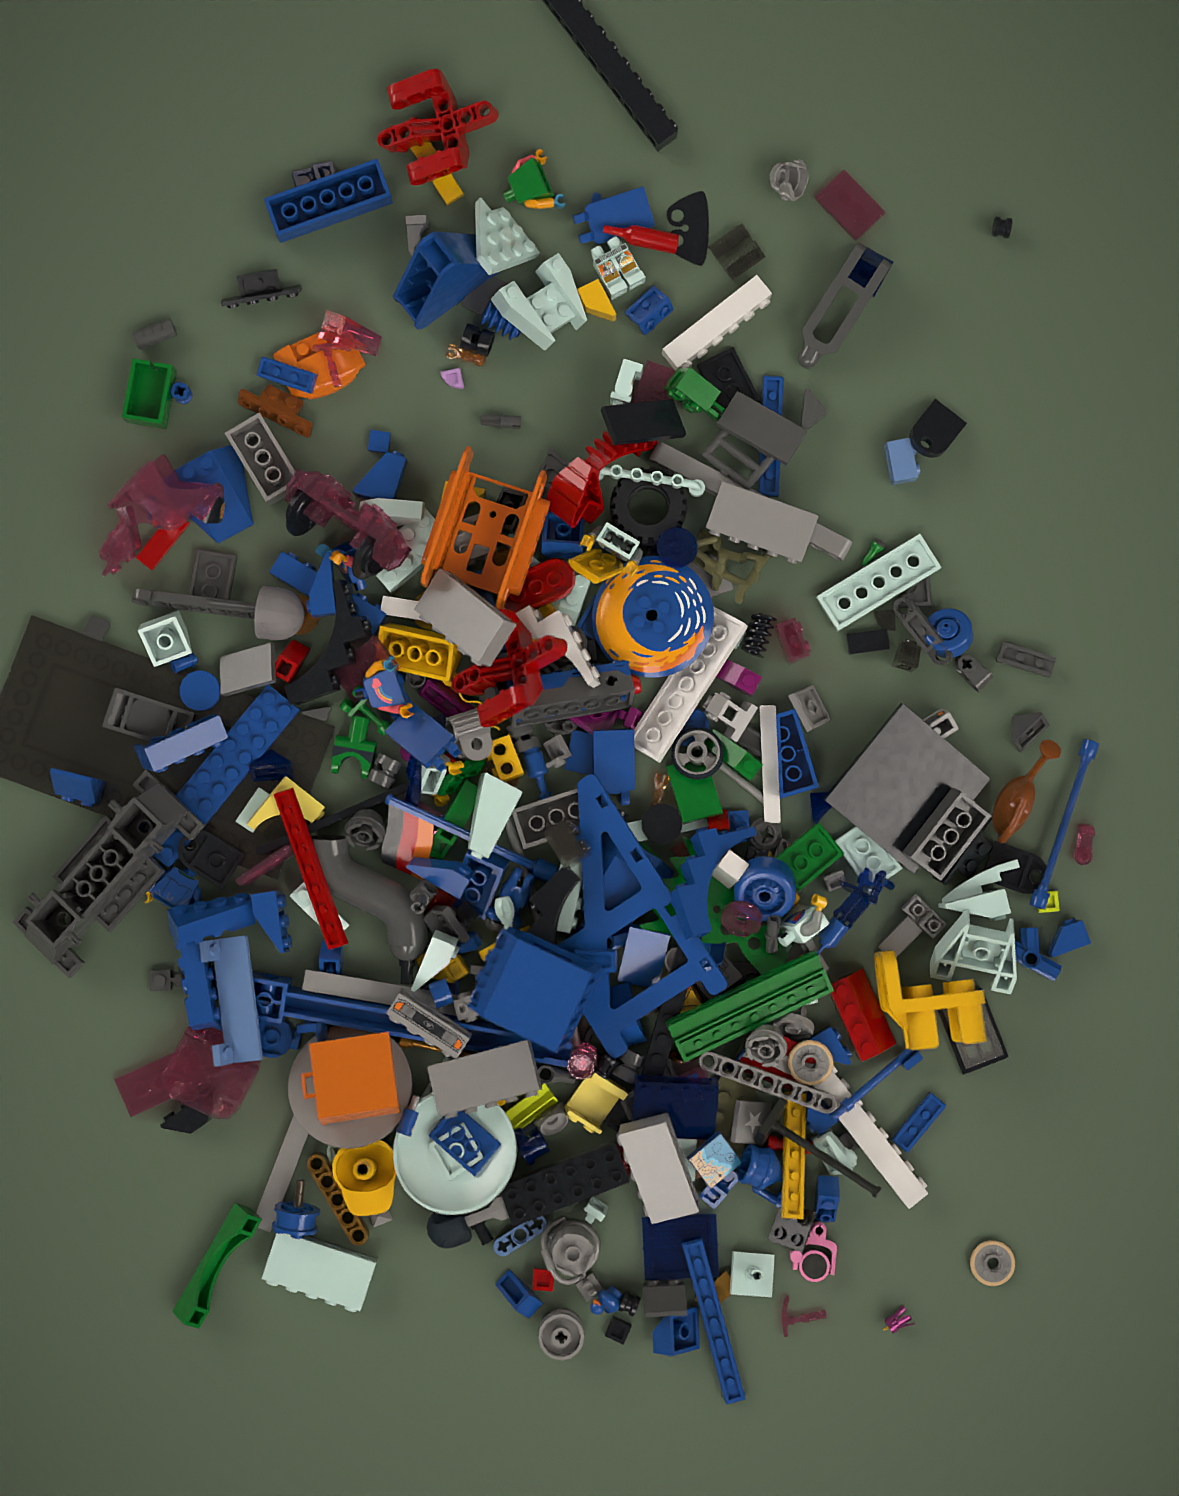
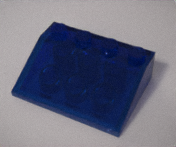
(688, 1100)

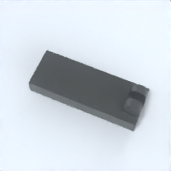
(1026, 659)

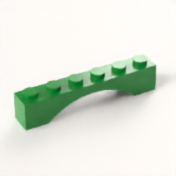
(196, 1298)

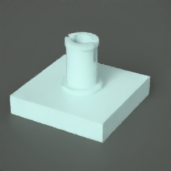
(752, 1274)

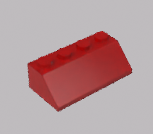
(861, 1015)

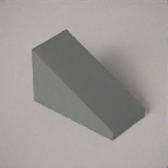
(321, 714)

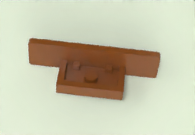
(277, 407)

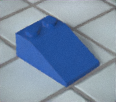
(77, 786)
(485, 881)

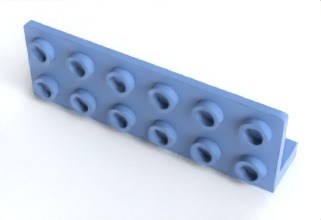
(236, 1000)

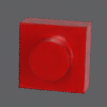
(542, 1280)

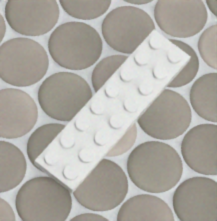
(685, 689)

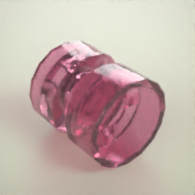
(582, 1061)

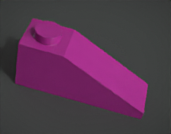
(739, 677)

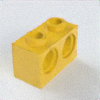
(509, 757)

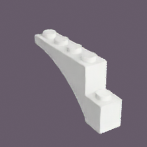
(559, 625)

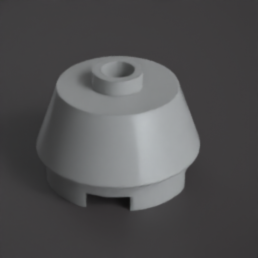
(766, 1045)

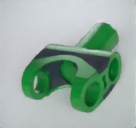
(355, 746)

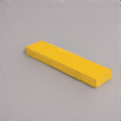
(446, 185)

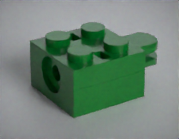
(694, 393)

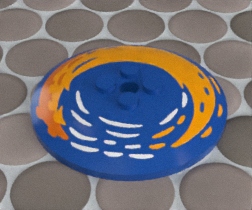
(659, 645)

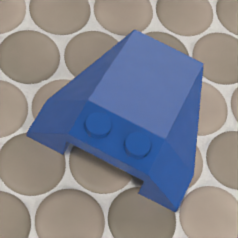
(224, 467)
(618, 877)

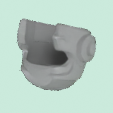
(789, 179)

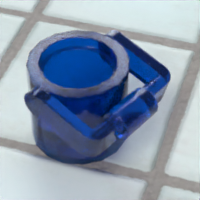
(531, 1144)

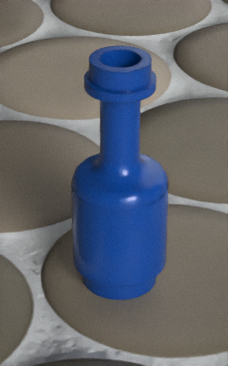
(536, 769)

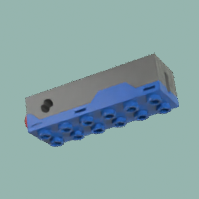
(569, 695)

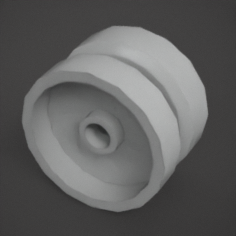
(559, 1346)

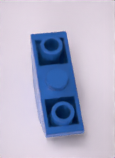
(634, 1032)

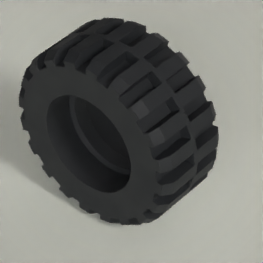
(646, 534)

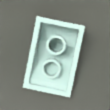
(990, 904)

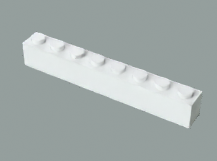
(874, 1143)

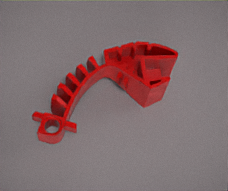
(577, 489)

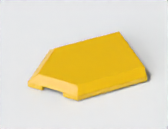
(596, 565)

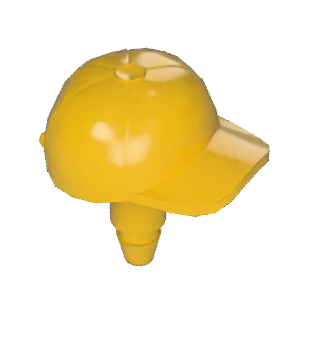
(366, 1177)

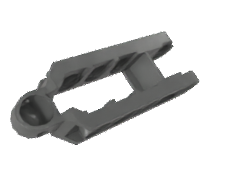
(814, 348)

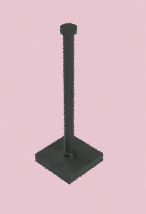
(774, 1124)

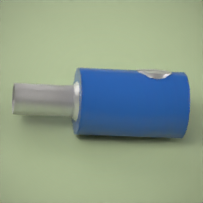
(408, 1118)

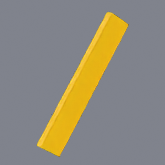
(793, 1162)

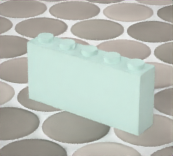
(320, 1270)

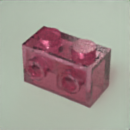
(792, 641)

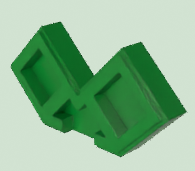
(452, 782)

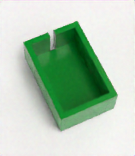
(149, 393)

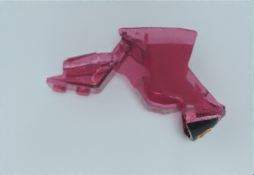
(160, 499)

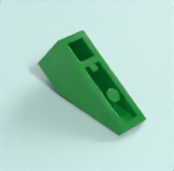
(735, 757)

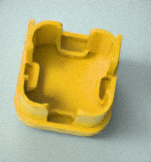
(916, 1009)

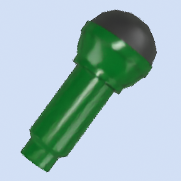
(876, 547)

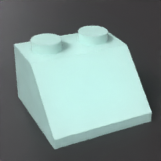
(165, 638)

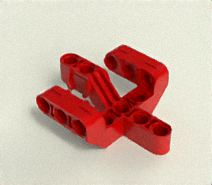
(452, 159)
(521, 666)

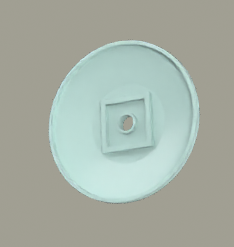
(437, 1178)

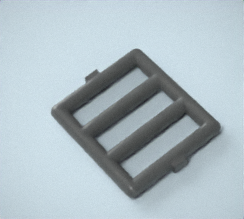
(728, 471)

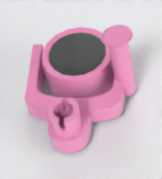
(813, 1263)

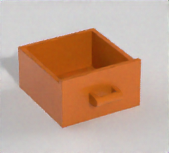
(353, 1078)

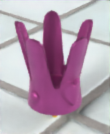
(895, 1324)

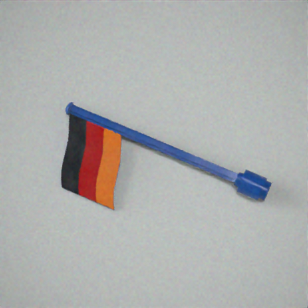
(411, 835)

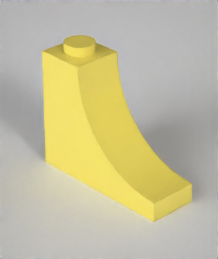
(309, 806)

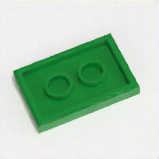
(694, 797)
(810, 855)

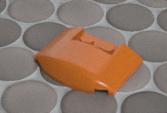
(303, 357)

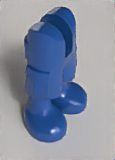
(519, 895)

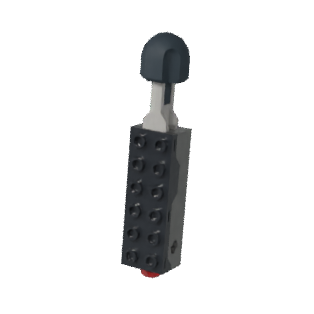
(539, 1192)

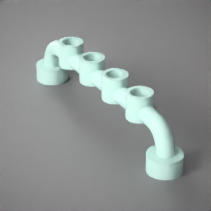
(696, 487)

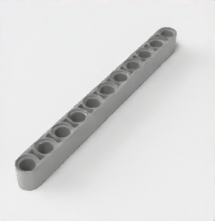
(689, 468)

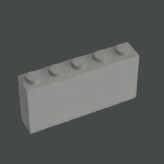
(761, 522)
(464, 618)
(484, 1079)
(658, 1168)

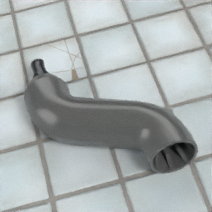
(376, 896)

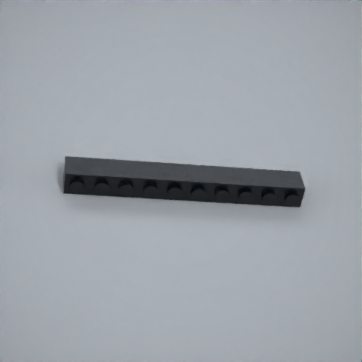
(614, 71)

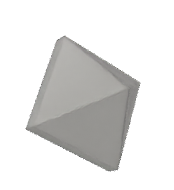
(834, 879)
(381, 1218)

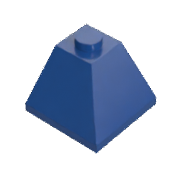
(677, 1334)

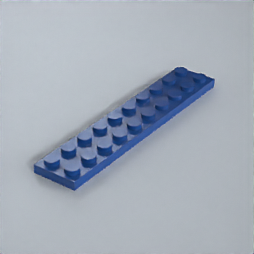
(230, 762)

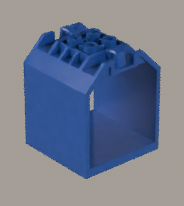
(534, 989)

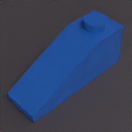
(322, 594)
(447, 875)

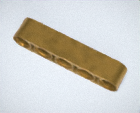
(337, 1208)

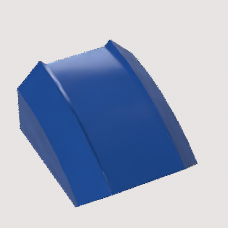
(560, 539)

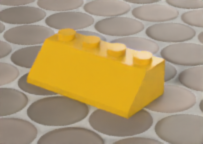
(421, 651)

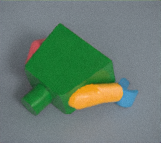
(531, 185)

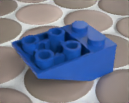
(269, 912)

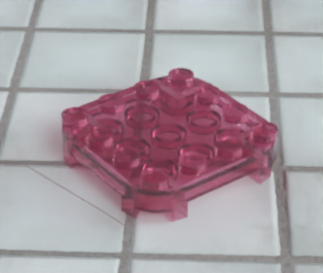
(200, 1085)

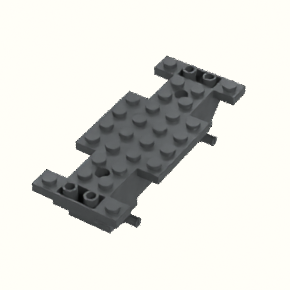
(107, 872)

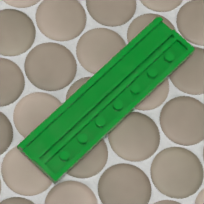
(749, 1006)

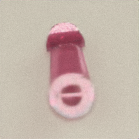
(1083, 849)

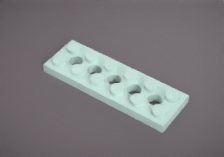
(877, 596)

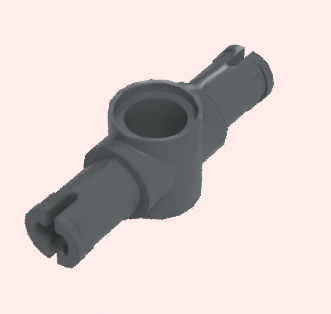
(421, 895)
(555, 1075)

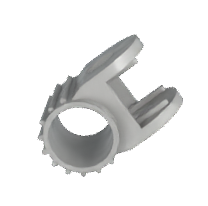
(467, 729)

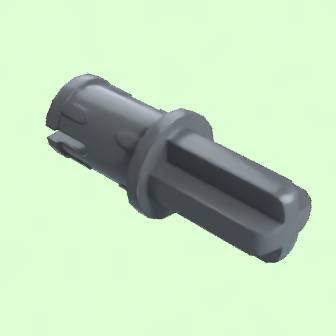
(502, 421)
(772, 933)

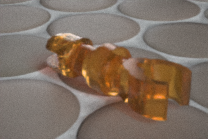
(465, 356)
(660, 786)

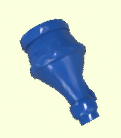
(760, 1170)

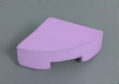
(453, 378)

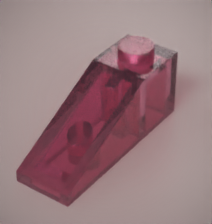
(350, 333)

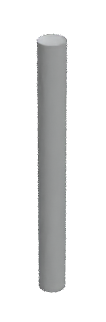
(740, 780)

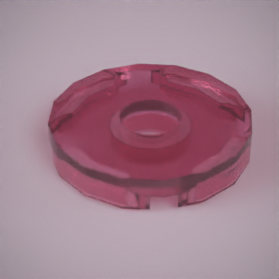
(745, 910)

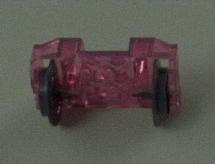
(317, 498)

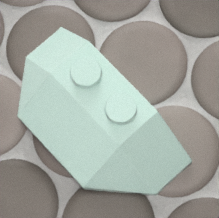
(574, 600)

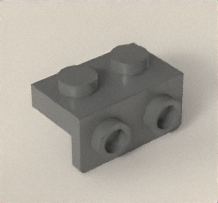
(444, 920)

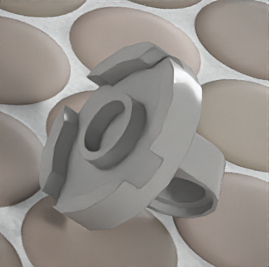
(795, 1025)

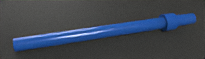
(848, 1103)

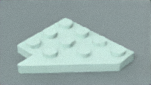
(500, 240)

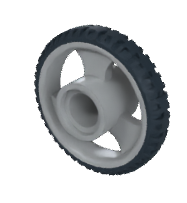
(700, 735)

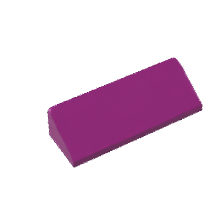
(444, 698)

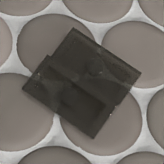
(736, 251)

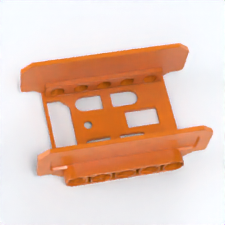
(486, 533)

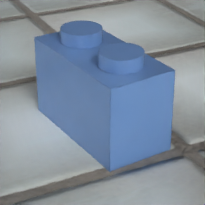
(901, 461)

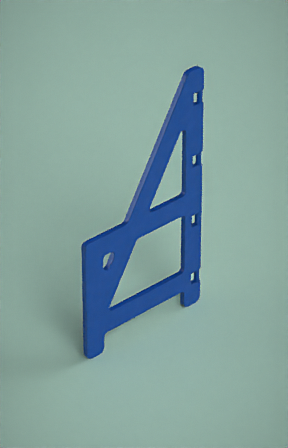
(603, 923)

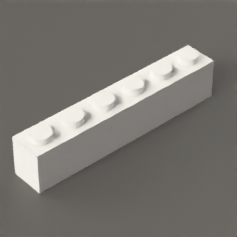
(717, 323)

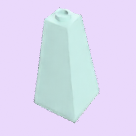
(491, 812)

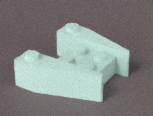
(545, 309)
(977, 950)

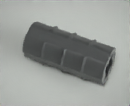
(154, 334)

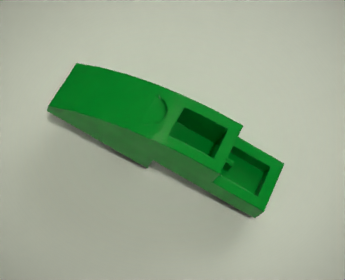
(456, 813)

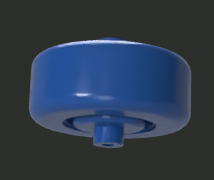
(955, 630)

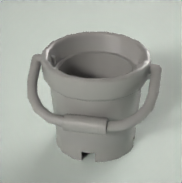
(570, 1248)

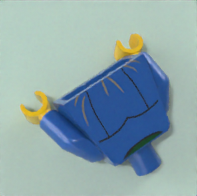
(175, 888)

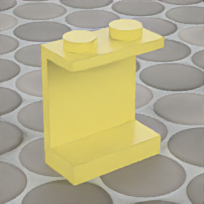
(594, 1101)

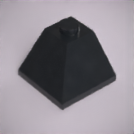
(514, 500)

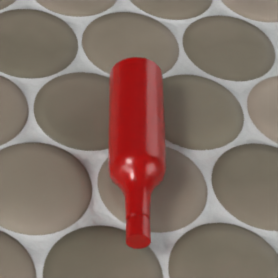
(646, 237)

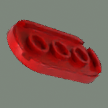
(543, 585)

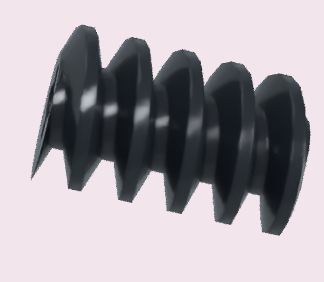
(758, 634)

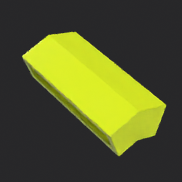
(530, 1108)

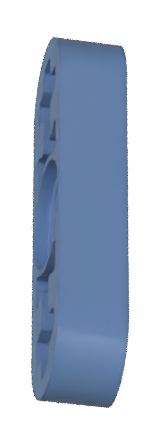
(510, 1248)

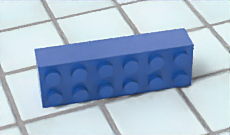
(328, 200)

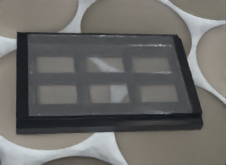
(977, 1055)

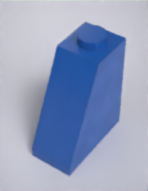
(383, 478)

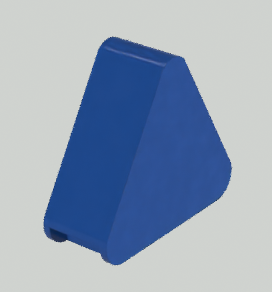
(439, 276)

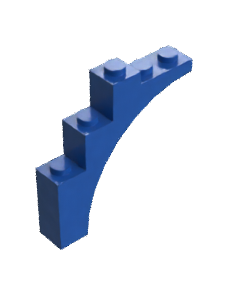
(691, 897)

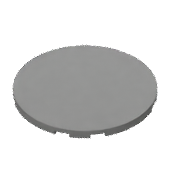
(353, 1132)

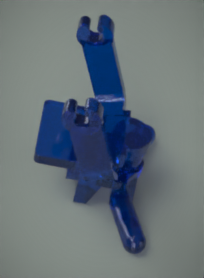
(859, 899)

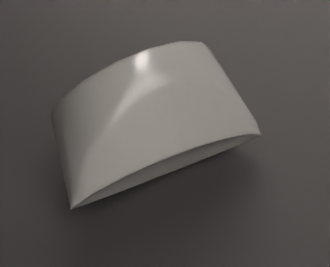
(552, 1120)

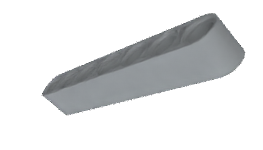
(775, 1088)

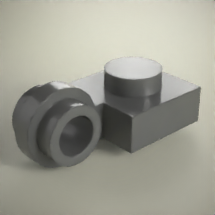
(162, 980)

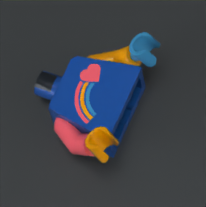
(343, 557)
(384, 688)

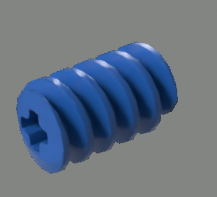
(494, 317)

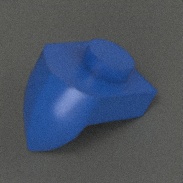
(320, 1029)

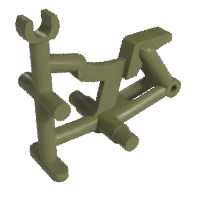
(717, 568)

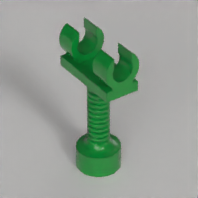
(348, 707)

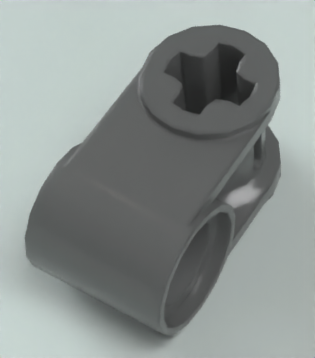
(975, 674)

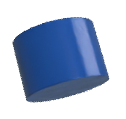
(441, 993)

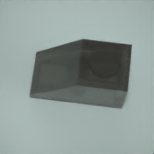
(907, 656)

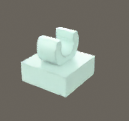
(595, 1209)

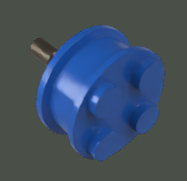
(296, 1216)

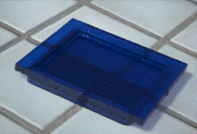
(664, 1249)

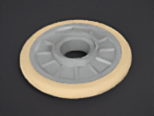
(812, 1049)
(983, 1253)

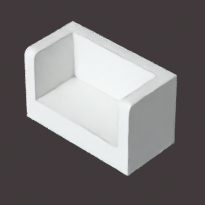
(729, 869)

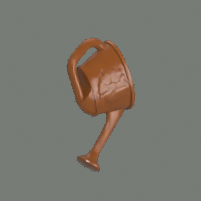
(1018, 796)

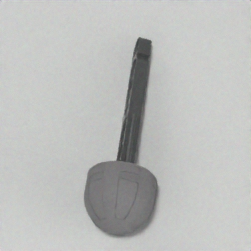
(275, 614)

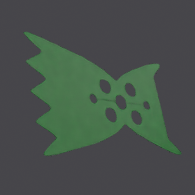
(721, 896)

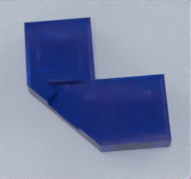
(414, 774)

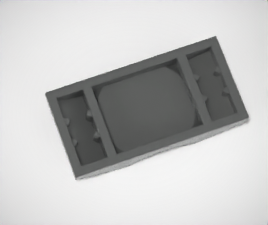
(143, 716)

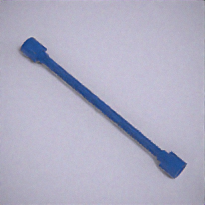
(1087, 752)

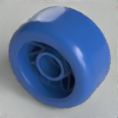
(768, 886)

